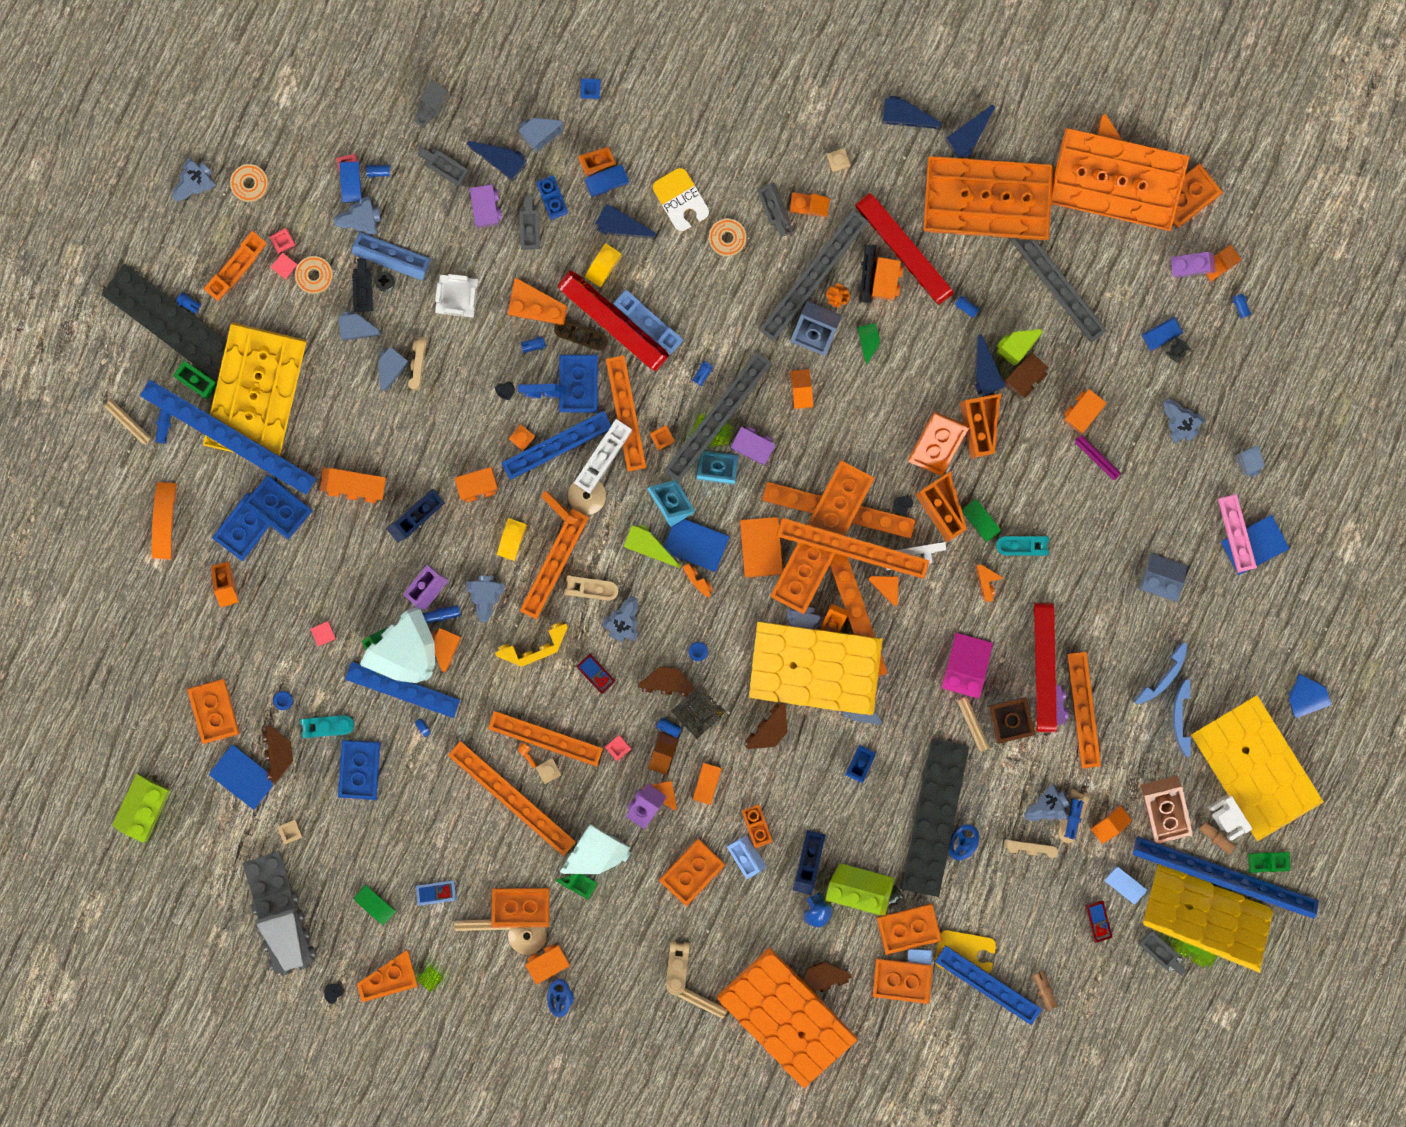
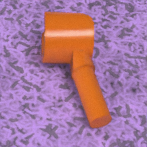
(523, 750)

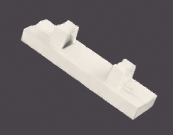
(603, 456)
(925, 550)

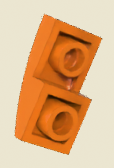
(704, 587)
(757, 826)

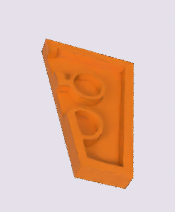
(534, 305)
(389, 979)

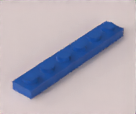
(556, 445)
(403, 690)
(988, 985)

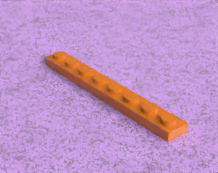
(865, 516)
(852, 548)
(853, 601)
(512, 798)

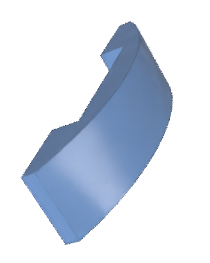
(648, 322)
(1177, 656)
(1177, 717)

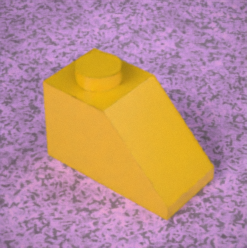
(603, 265)
(511, 539)

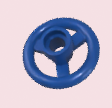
(965, 844)
(562, 998)

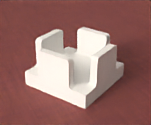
(456, 295)
(1230, 817)

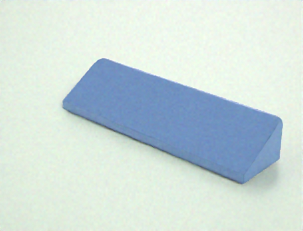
(391, 256)

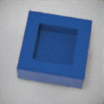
(590, 89)

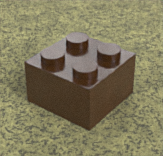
(1025, 375)
(1011, 720)

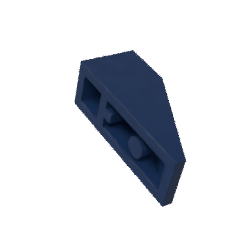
(905, 114)
(966, 137)
(503, 159)
(619, 224)
(986, 373)
(415, 516)
(809, 862)

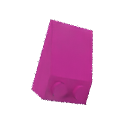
(967, 665)

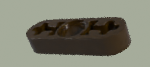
(577, 328)

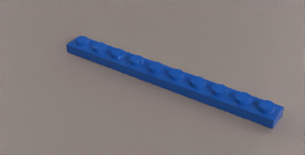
(227, 437)
(1225, 877)

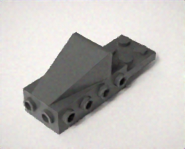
(278, 914)

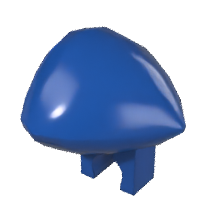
(819, 913)

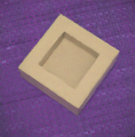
(838, 160)
(548, 771)
(290, 832)

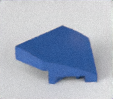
(1307, 696)

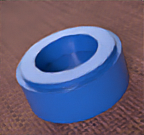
(698, 651)
(283, 700)
(422, 726)

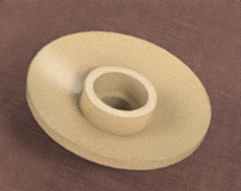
(590, 505)
(529, 946)

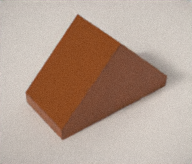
(663, 753)

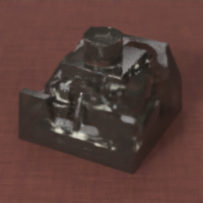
(698, 711)

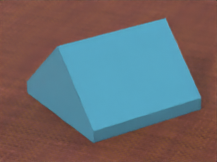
(717, 467)
(671, 501)

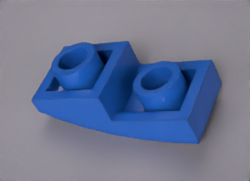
(606, 180)
(350, 181)
(552, 197)

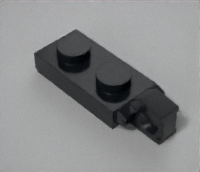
(362, 287)

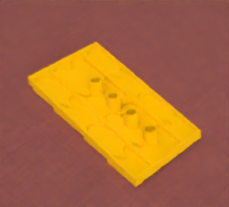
(254, 402)
(815, 668)
(1267, 780)
(1208, 917)

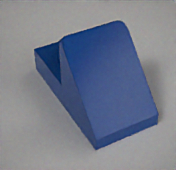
(860, 764)

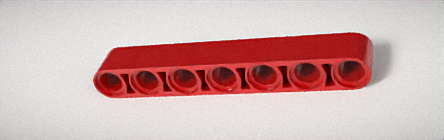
(904, 249)
(613, 320)
(1045, 667)

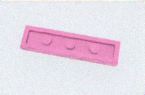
(1237, 533)

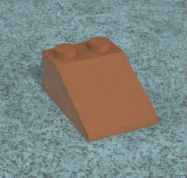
(1166, 809)

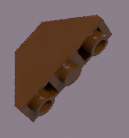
(667, 681)
(771, 729)
(278, 754)
(824, 975)

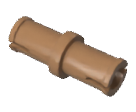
(1217, 837)
(1045, 990)

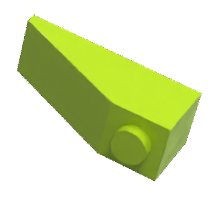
(648, 544)

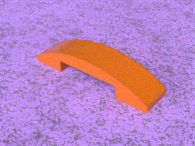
(236, 266)
(163, 520)

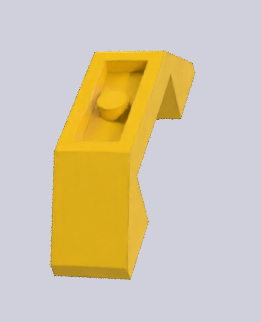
(557, 635)

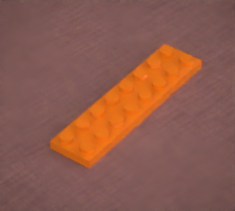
(834, 514)

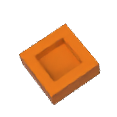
(521, 437)
(662, 437)

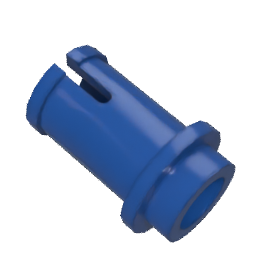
(378, 170)
(188, 302)
(1241, 305)
(967, 306)
(533, 344)
(702, 373)
(668, 727)

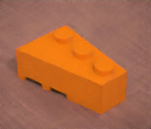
(981, 417)
(352, 485)
(943, 507)

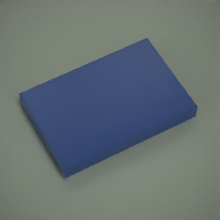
(580, 378)
(278, 507)
(241, 531)
(1265, 541)
(696, 544)
(359, 769)
(242, 777)

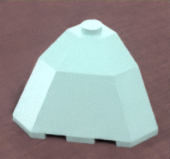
(404, 651)
(596, 853)

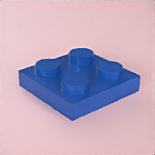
(535, 391)

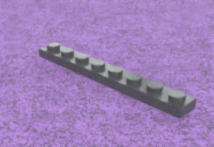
(813, 275)
(1059, 287)
(717, 417)

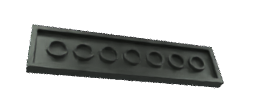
(167, 320)
(935, 817)

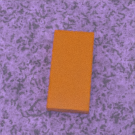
(558, 507)
(707, 783)

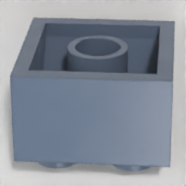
(539, 132)
(816, 328)
(1163, 578)

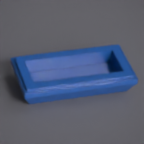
(1162, 333)

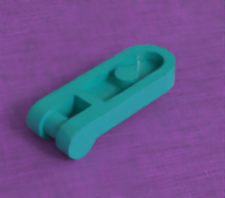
(1022, 546)
(327, 726)

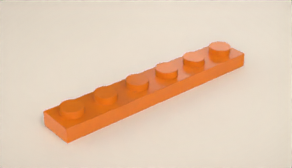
(626, 412)
(553, 565)
(1083, 710)
(545, 738)

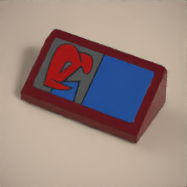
(595, 673)
(1098, 921)

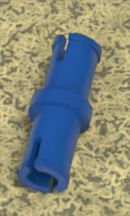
(163, 427)
(441, 614)
(1073, 819)

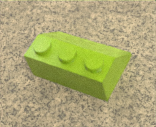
(1015, 346)
(141, 808)
(860, 889)

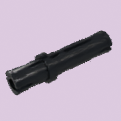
(867, 273)

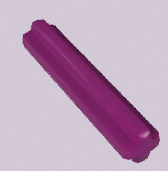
(1097, 457)

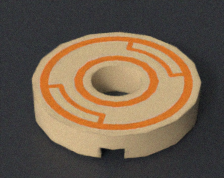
(249, 194)
(727, 226)
(305, 267)

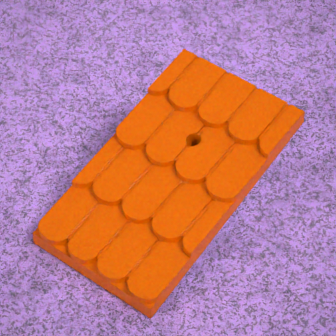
(1134, 182)
(973, 197)
(786, 1017)

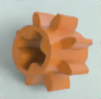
(838, 295)

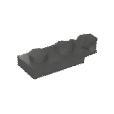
(444, 166)
(775, 209)
(529, 225)
(1162, 953)

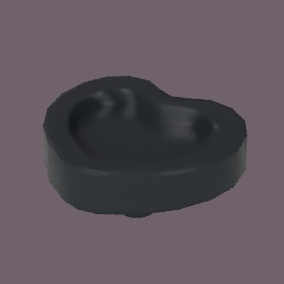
(505, 390)
(902, 504)
(332, 992)

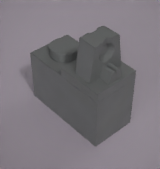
(432, 103)

